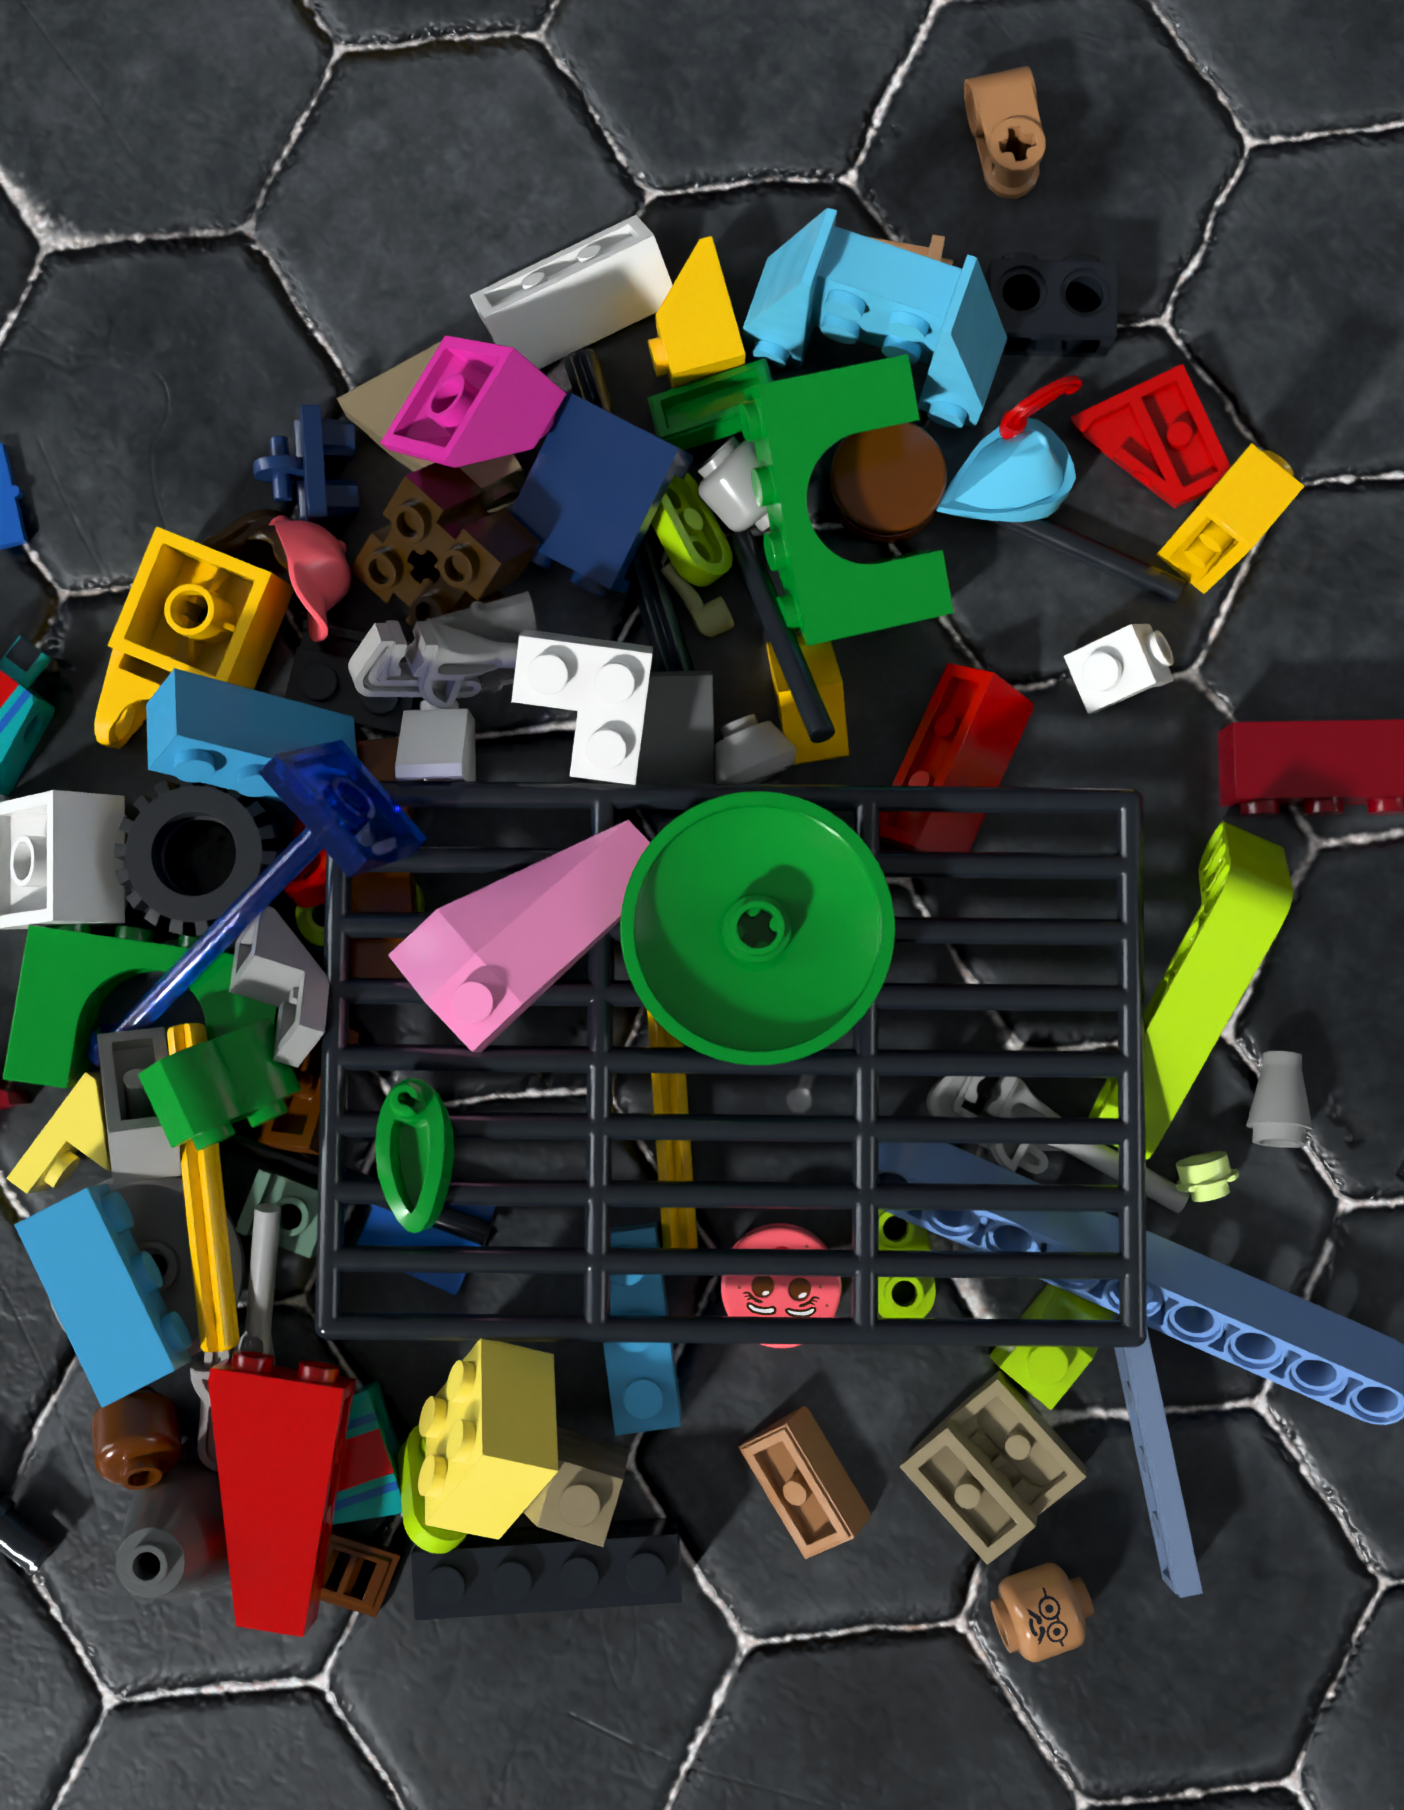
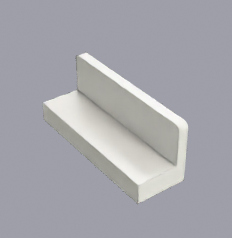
(577, 294)

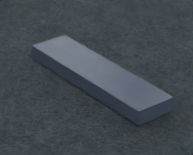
(1158, 1469)

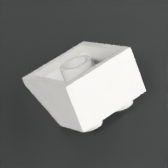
(61, 860)

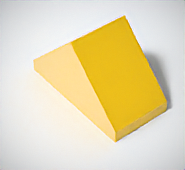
(829, 682)

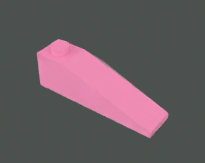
(513, 939)

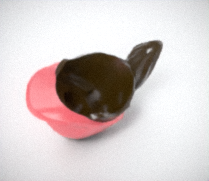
(295, 552)

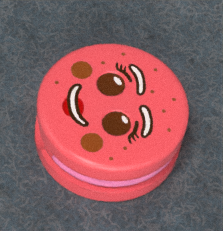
(780, 1294)

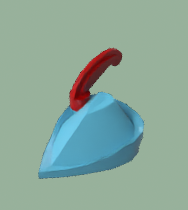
(1018, 468)

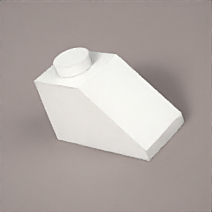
(436, 745)

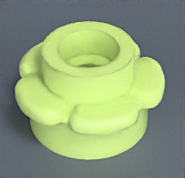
(1205, 1176)

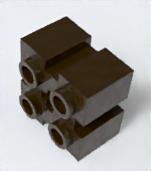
(442, 546)

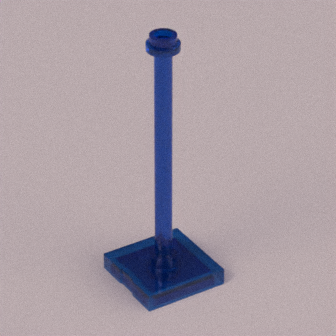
(342, 814)

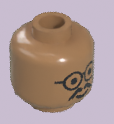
(1042, 1612)

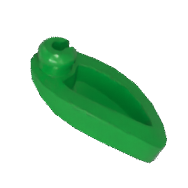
(414, 1153)

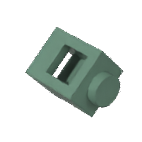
(284, 1188)

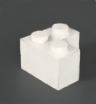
(602, 683)

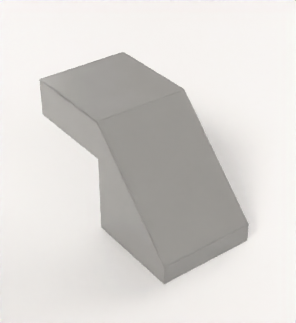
(281, 972)

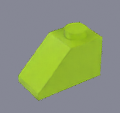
(1051, 1370)

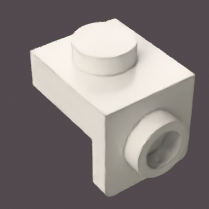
(1120, 666)

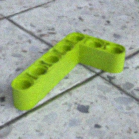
(1242, 909)

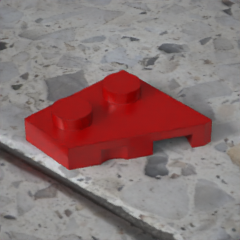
(1158, 437)

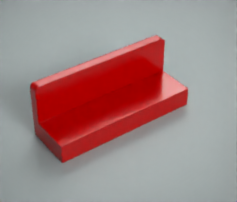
(959, 742)

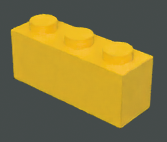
(1231, 518)

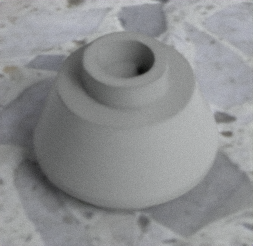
(751, 752)

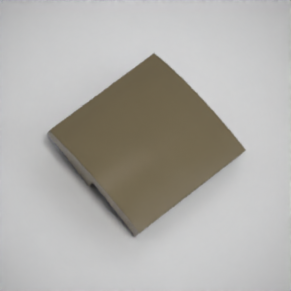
(993, 1467)

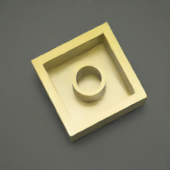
(489, 1439)

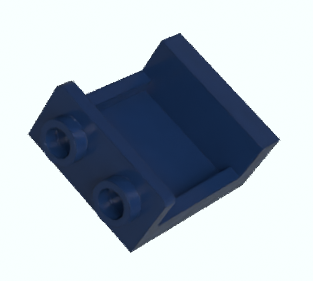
(595, 493)

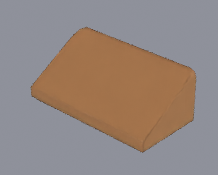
(806, 1483)

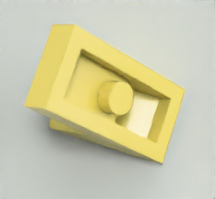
(73, 1127)

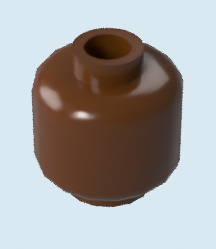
(136, 1439)

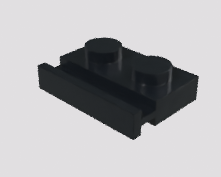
(324, 681)

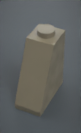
(379, 400)
(584, 1490)

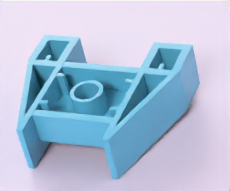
(886, 299)

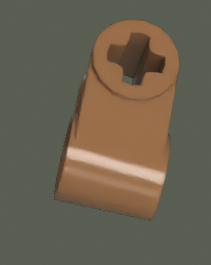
(1006, 129)

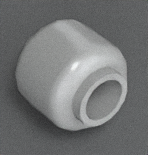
(729, 486)

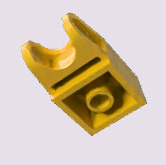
(163, 632)

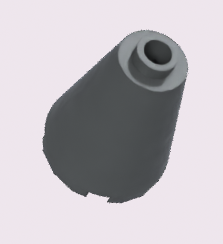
(175, 1536)

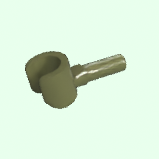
(708, 618)

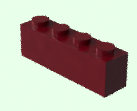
(1312, 766)

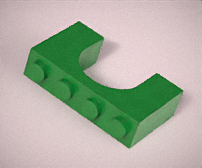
(791, 430)
(72, 975)

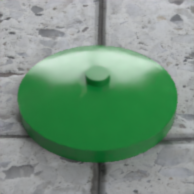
(757, 928)

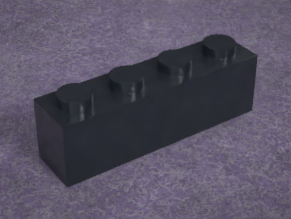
(550, 1571)

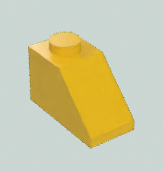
(697, 323)

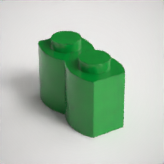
(219, 1083)

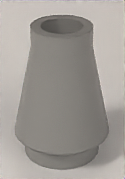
(1280, 1102)

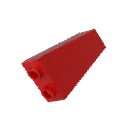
(279, 1480)

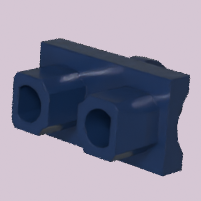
(315, 442)

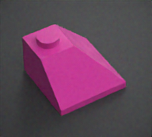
(474, 405)

